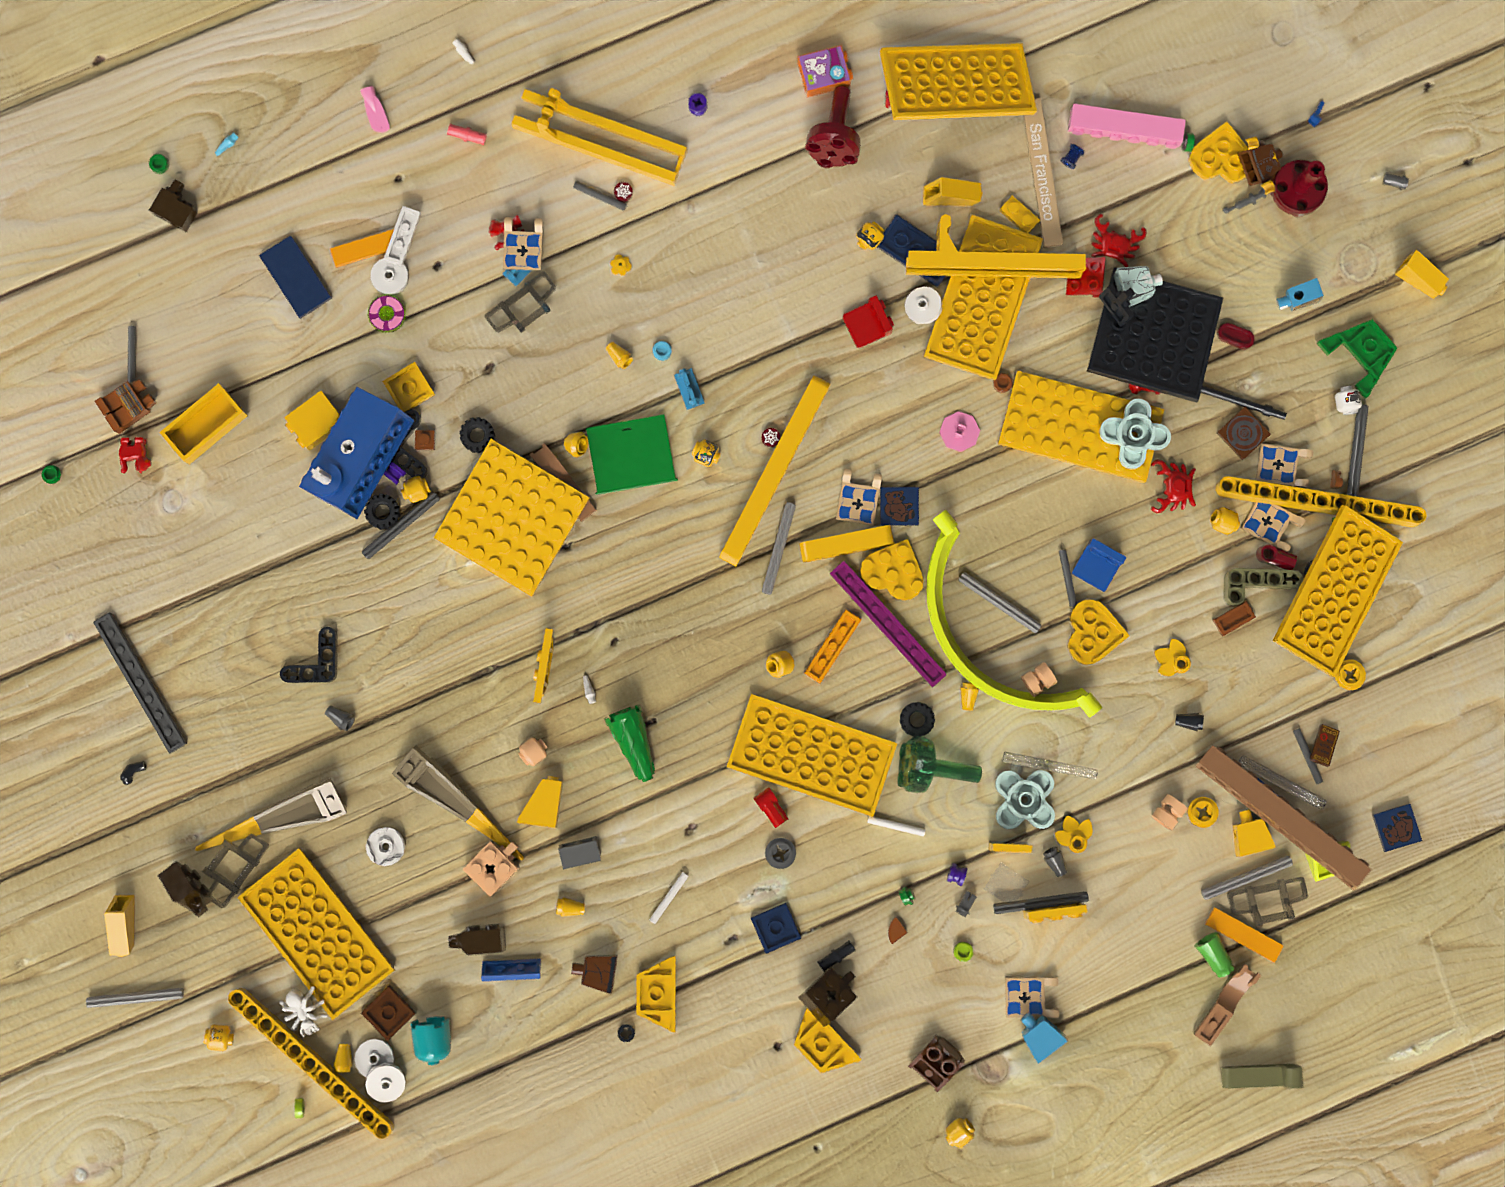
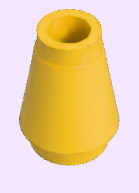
(619, 355)
(968, 695)
(569, 907)
(343, 1059)

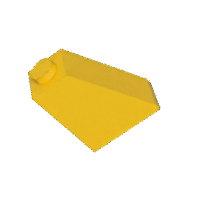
(952, 193)
(1422, 275)
(544, 804)
(120, 925)

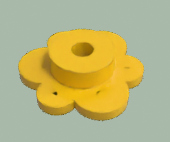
(616, 269)

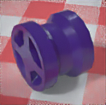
(699, 108)
(394, 473)
(957, 874)

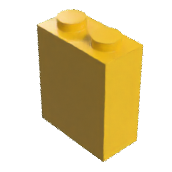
(312, 420)

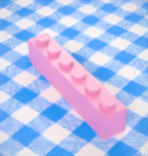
(1126, 125)

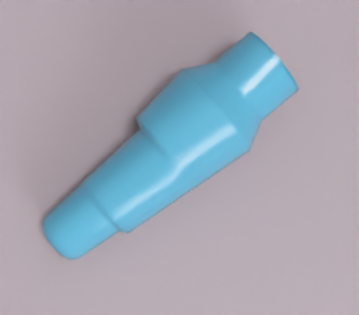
(228, 142)

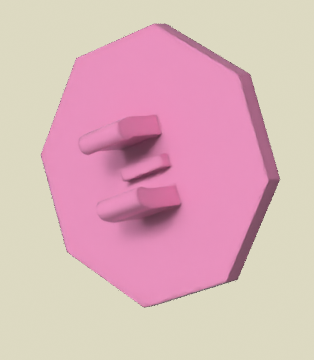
(959, 431)

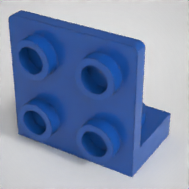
(1098, 565)

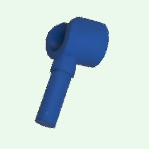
(1315, 119)

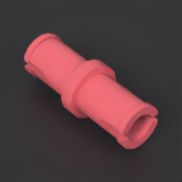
(467, 134)

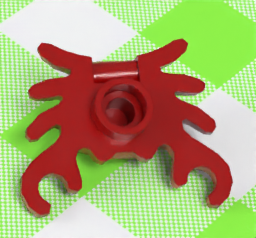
(1115, 244)
(1177, 486)

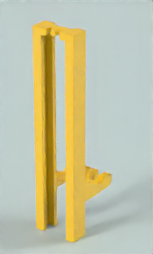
(557, 104)
(950, 262)

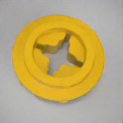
(1359, 675)
(1211, 810)

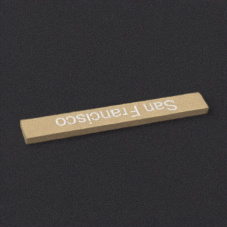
(1043, 177)

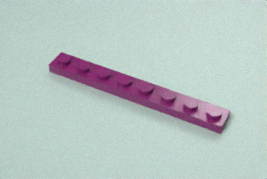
(888, 624)

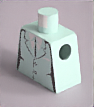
(1139, 280)

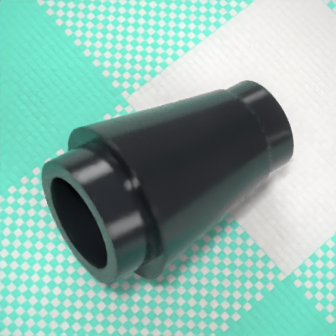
(1190, 721)

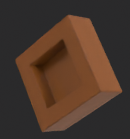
(424, 440)

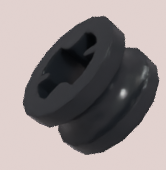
(621, 1029)

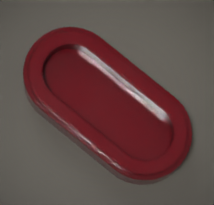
(1235, 336)

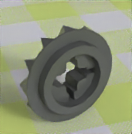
(789, 856)

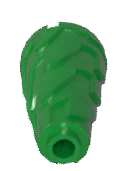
(631, 735)

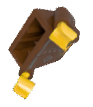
(1260, 163)

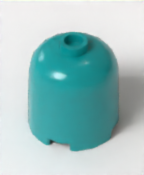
(431, 1039)

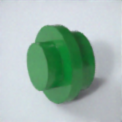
(51, 474)
(907, 896)

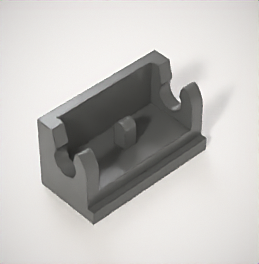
(579, 852)

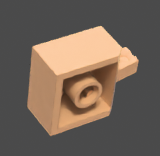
(492, 855)

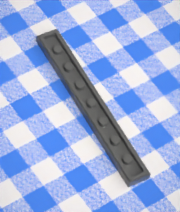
(140, 683)

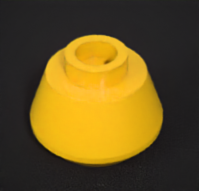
(576, 444)

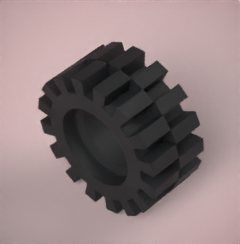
(473, 424)
(373, 503)
(927, 713)

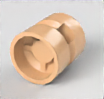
(1039, 679)
(1169, 812)

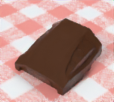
(937, 1062)

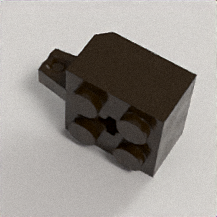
(185, 888)
(479, 941)
(839, 995)

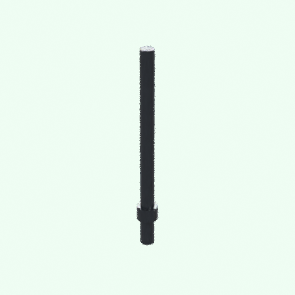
(1266, 410)

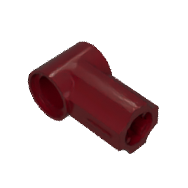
(1277, 557)

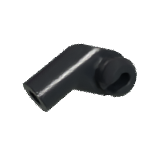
(130, 770)

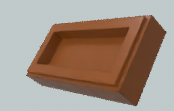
(1234, 618)

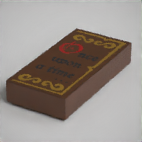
(1324, 745)

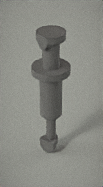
(1246, 201)

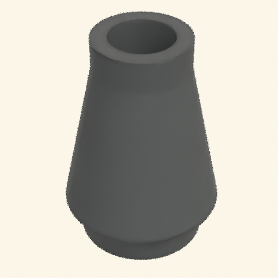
(340, 718)
(1054, 859)

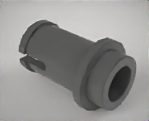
(1396, 181)
(965, 905)

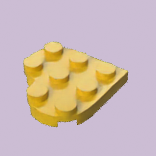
(1219, 155)
(893, 570)
(1094, 632)

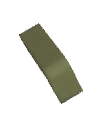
(1263, 581)
(1262, 1076)

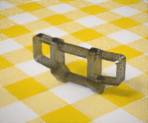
(528, 288)
(218, 878)
(1280, 885)

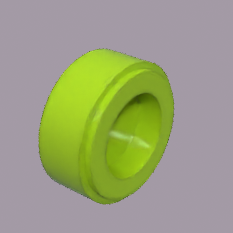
(963, 951)
(299, 1108)

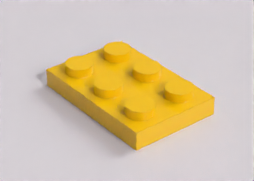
(1055, 912)

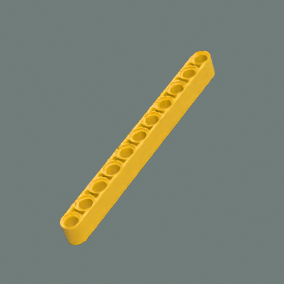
(774, 470)
(1311, 504)
(320, 1064)

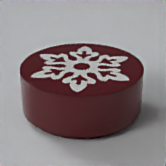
(623, 192)
(770, 437)

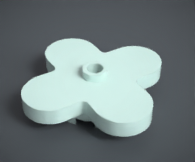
(1136, 419)
(1035, 788)

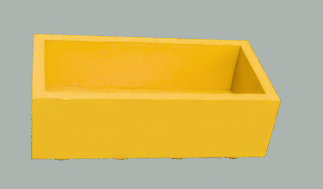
(203, 424)

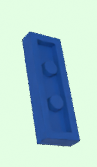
(511, 970)

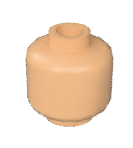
(533, 751)

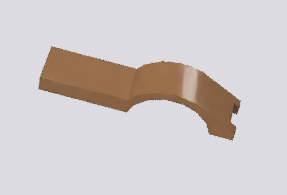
(546, 460)
(1226, 1004)

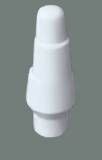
(462, 50)
(589, 691)

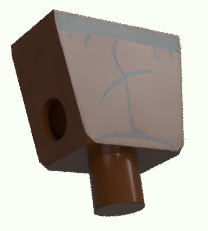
(597, 972)

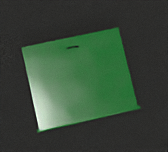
(632, 455)

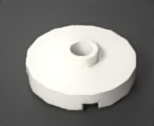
(391, 285)
(930, 311)
(375, 846)
(373, 1047)
(385, 1073)

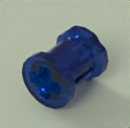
(1072, 156)

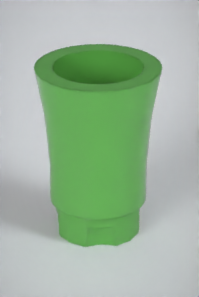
(1215, 954)

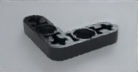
(417, 464)
(317, 669)

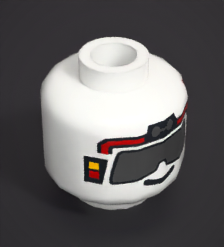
(1348, 400)

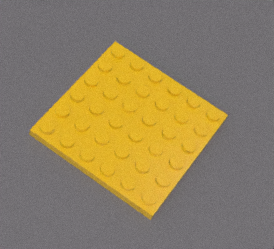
(511, 517)

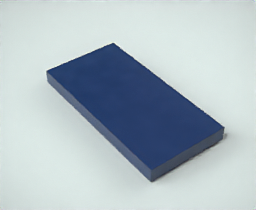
(905, 237)
(295, 277)

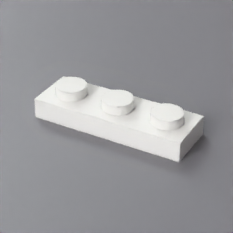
(402, 236)

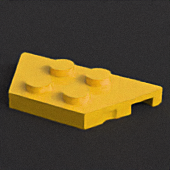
(544, 657)
(658, 994)
(823, 1045)

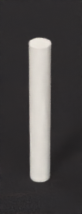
(896, 825)
(668, 898)

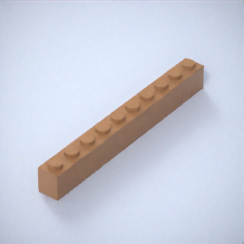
(1284, 818)

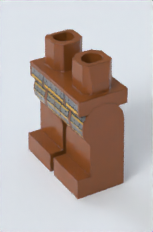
(125, 405)

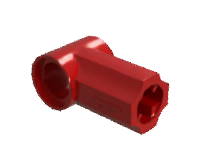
(769, 804)

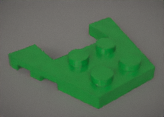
(1368, 346)

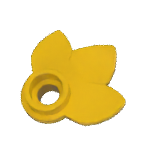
(1170, 657)
(1074, 831)

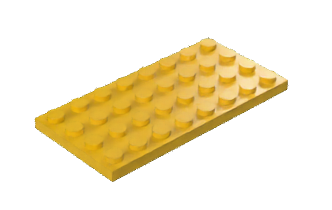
(957, 81)
(981, 309)
(1065, 424)
(1337, 591)
(812, 755)
(316, 933)

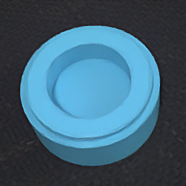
(662, 351)

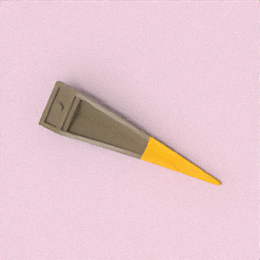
(432, 782)
(309, 806)

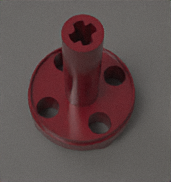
(834, 142)
(1300, 187)

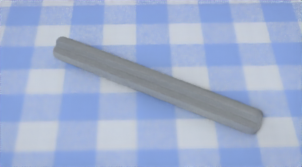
(778, 548)
(999, 602)
(1247, 877)
(136, 997)

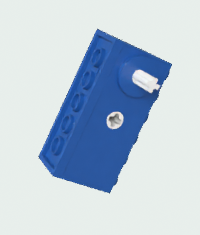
(356, 452)

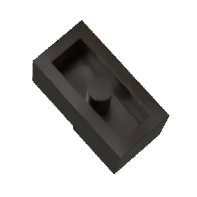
(172, 209)

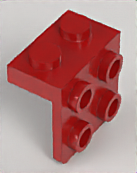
(868, 322)

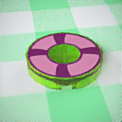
(386, 313)

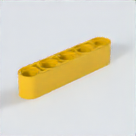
(846, 543)

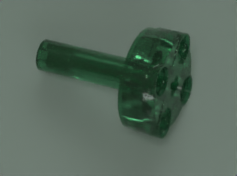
(919, 765)

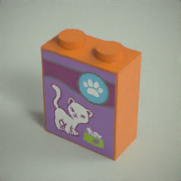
(824, 70)

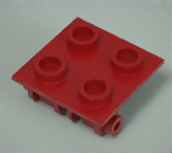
(1091, 280)

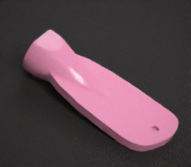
(374, 110)

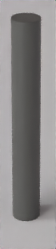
(600, 196)
(131, 353)
(1067, 578)
(1306, 753)

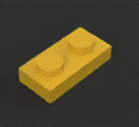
(1019, 215)

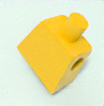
(1251, 835)

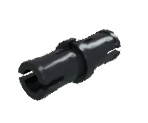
(836, 956)

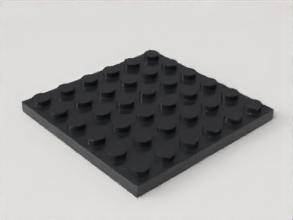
(1162, 344)

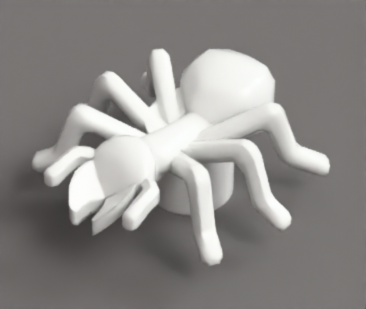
(300, 1006)

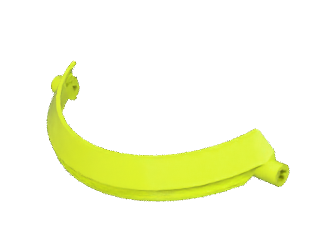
(1018, 698)

